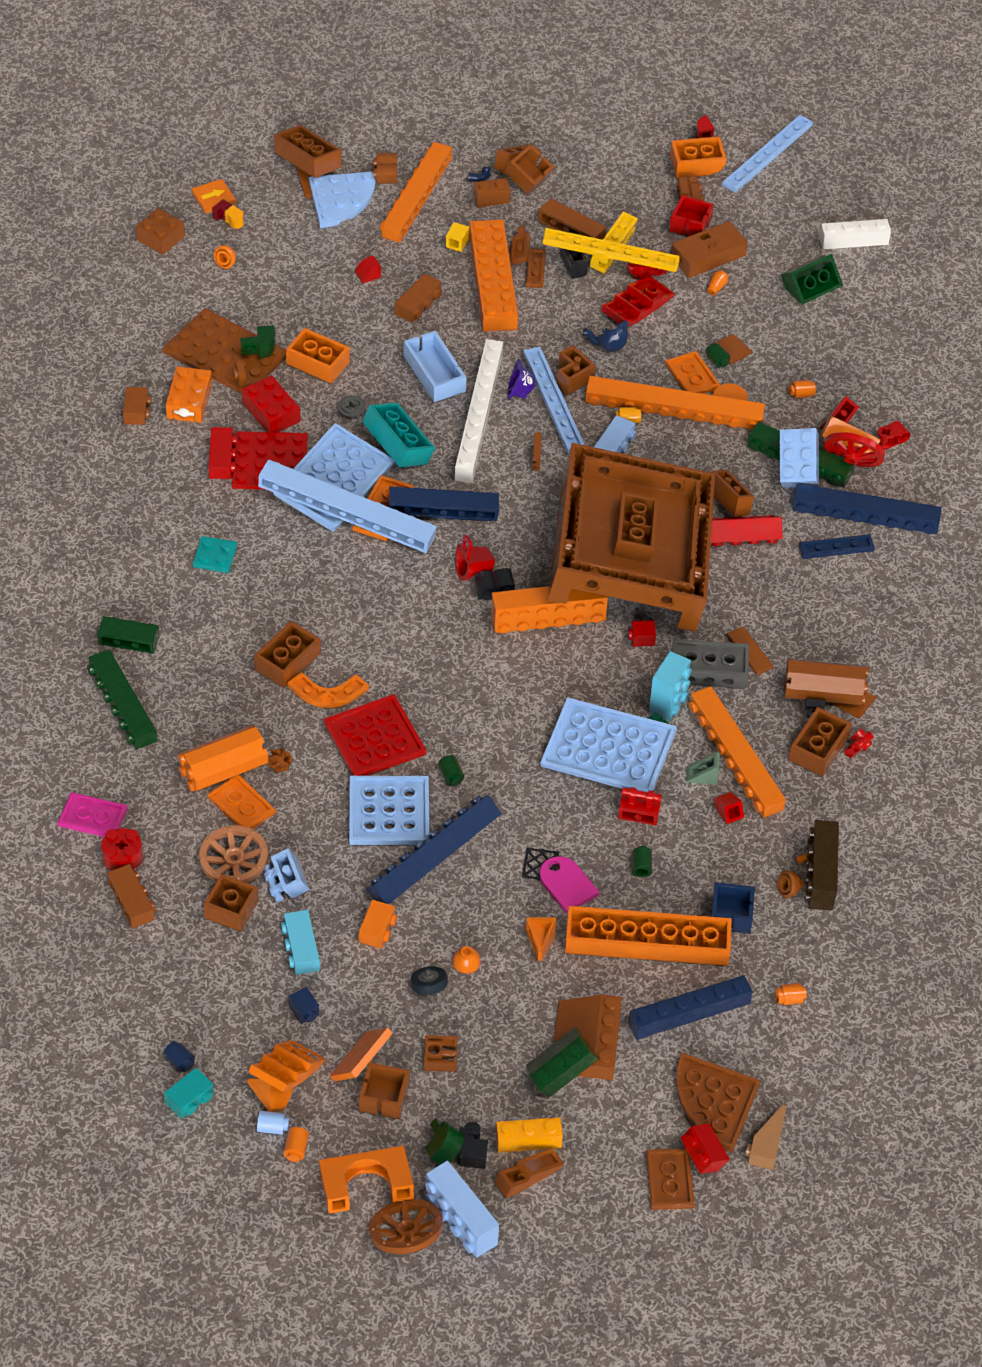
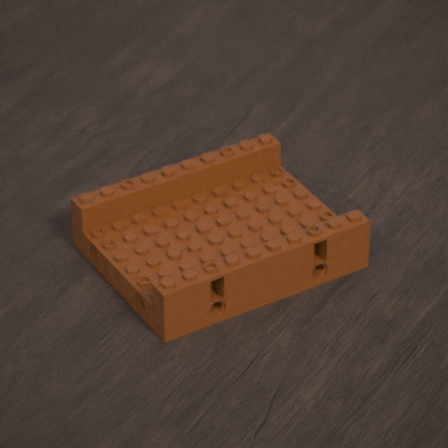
(634, 532)

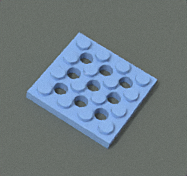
(379, 802)

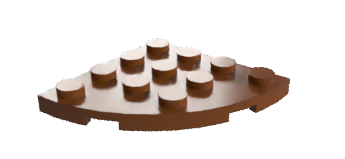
(715, 1097)

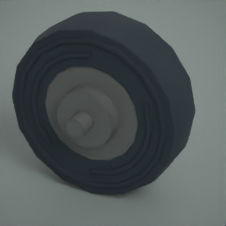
(429, 980)

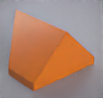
(541, 934)
(271, 1097)

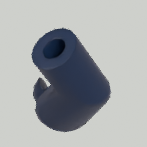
(478, 177)

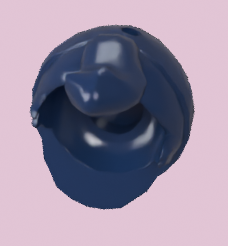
(611, 339)

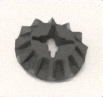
(355, 401)

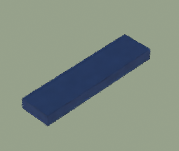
(836, 546)

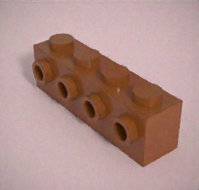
(558, 215)

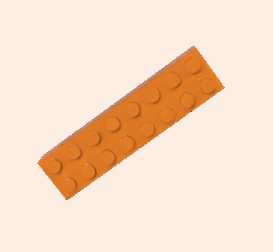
(493, 275)
(648, 935)

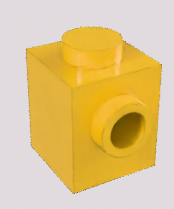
(457, 237)

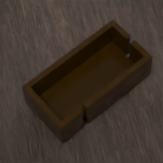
(822, 865)

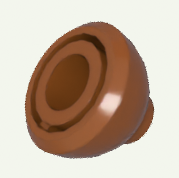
(789, 883)

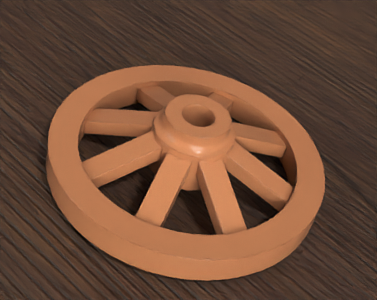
(234, 853)

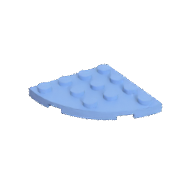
(341, 196)

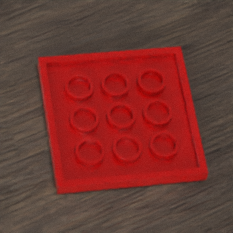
(256, 448)
(374, 736)

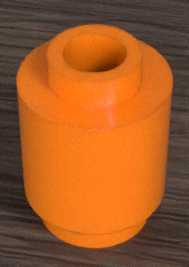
(802, 389)
(790, 994)

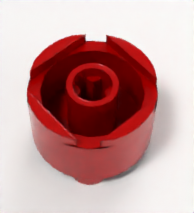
(122, 848)

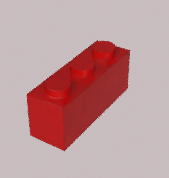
(222, 453)

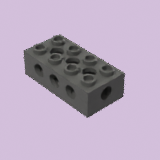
(715, 662)

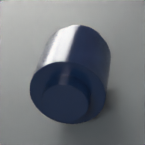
(179, 1056)

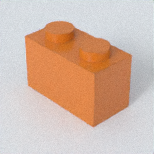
(377, 924)

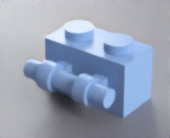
(289, 873)

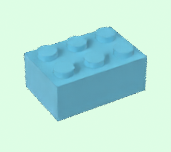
(670, 686)

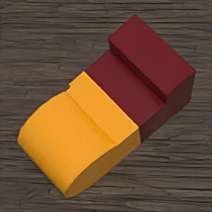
(228, 213)

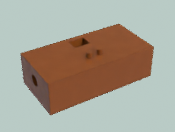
(709, 249)

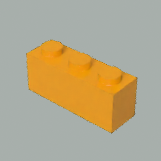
(529, 1134)

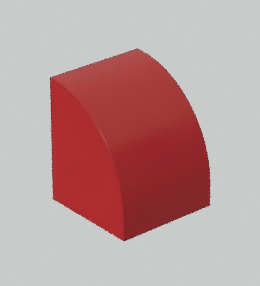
(704, 128)
(368, 269)
(729, 807)

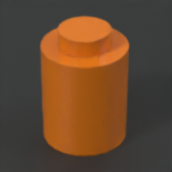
(296, 1144)

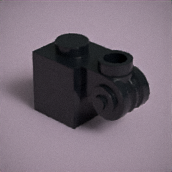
(473, 1150)

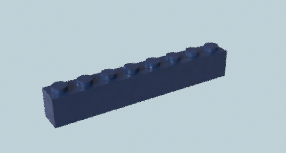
(867, 508)
(434, 850)

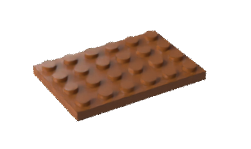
(215, 345)

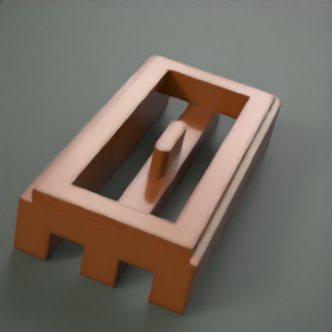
(537, 451)

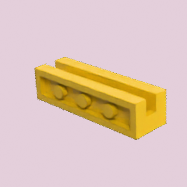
(619, 233)

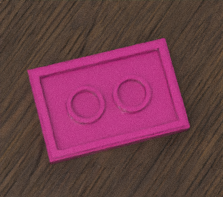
(91, 814)

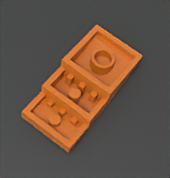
(286, 1065)

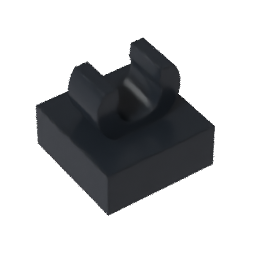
(812, 705)

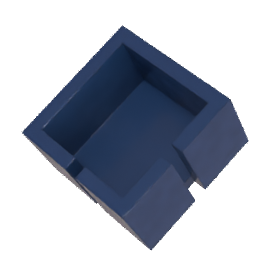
(735, 903)

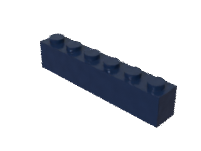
(444, 503)
(690, 1007)

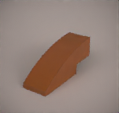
(528, 1172)

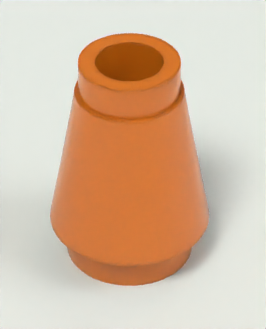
(717, 282)

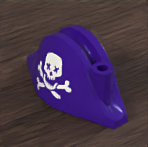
(521, 381)

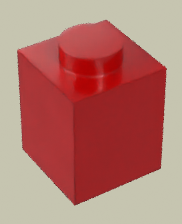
(642, 633)

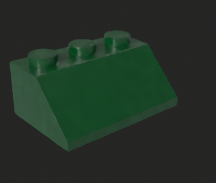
(812, 279)
(561, 1062)

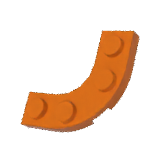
(328, 697)

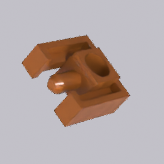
(434, 1062)

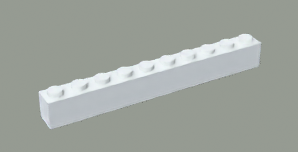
(479, 411)

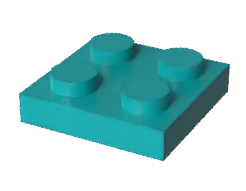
(215, 554)

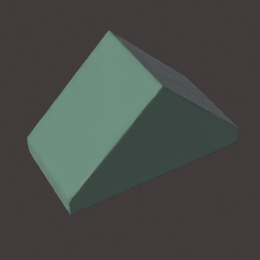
(704, 770)

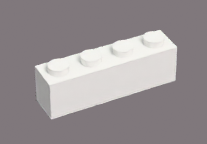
(855, 234)

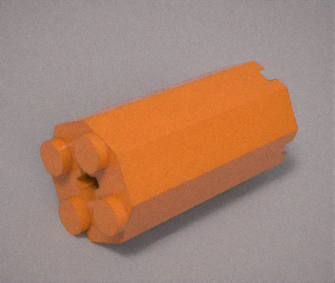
(222, 758)

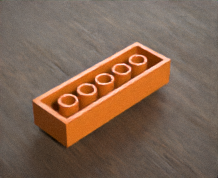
(532, 609)

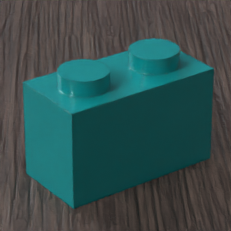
(189, 1093)

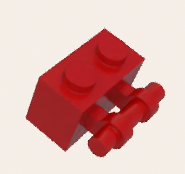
(640, 806)

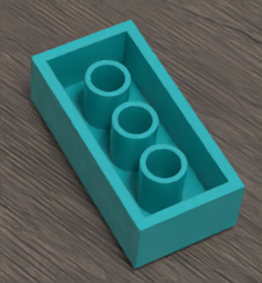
(398, 434)

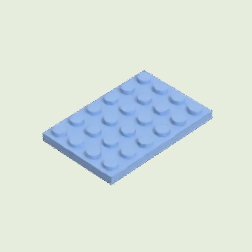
(342, 462)
(608, 746)

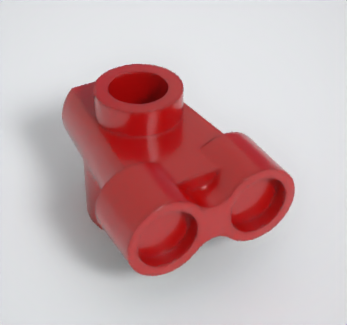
(861, 741)

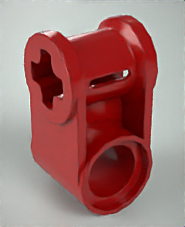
(893, 435)

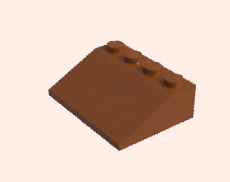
(598, 1022)

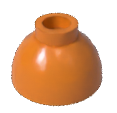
(224, 256)
(466, 960)

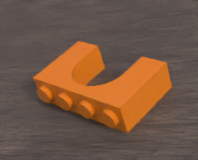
(387, 1163)

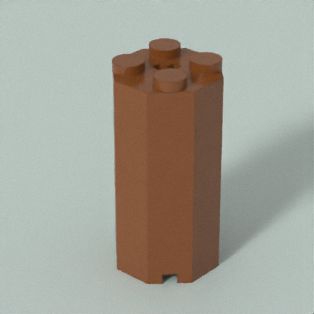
(826, 681)

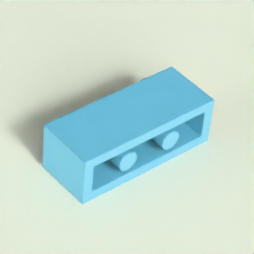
(300, 942)

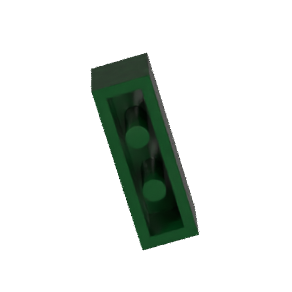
(128, 634)

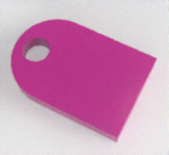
(568, 884)

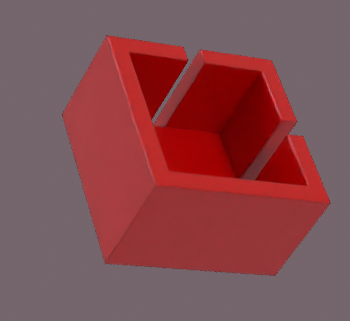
(691, 216)

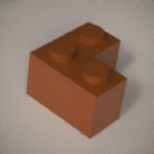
(573, 370)

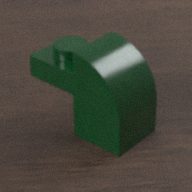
(263, 344)
(445, 1143)

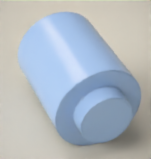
(272, 1122)

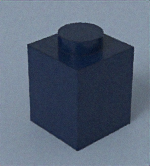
(304, 1005)

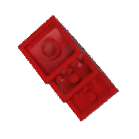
(637, 301)

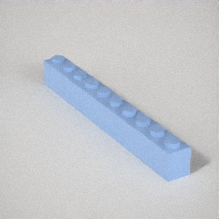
(347, 506)

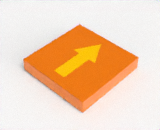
(212, 193)

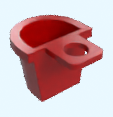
(472, 559)

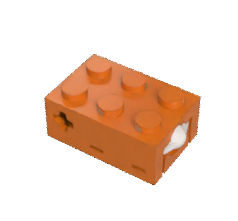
(189, 394)

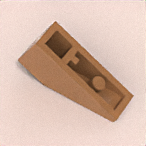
(766, 1141)

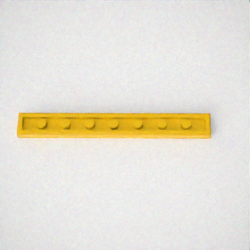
(611, 250)

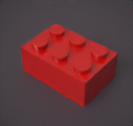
(271, 405)

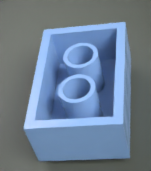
(799, 457)

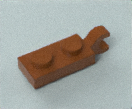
(520, 246)

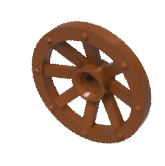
(407, 1230)

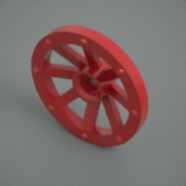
(853, 454)

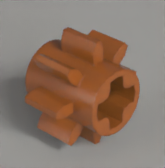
(280, 760)

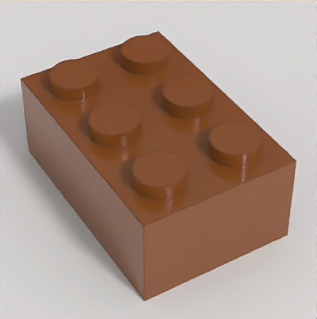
(287, 654)
(820, 741)

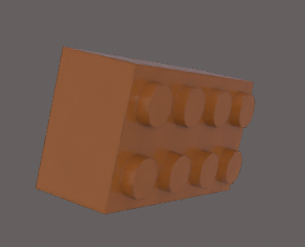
(307, 151)

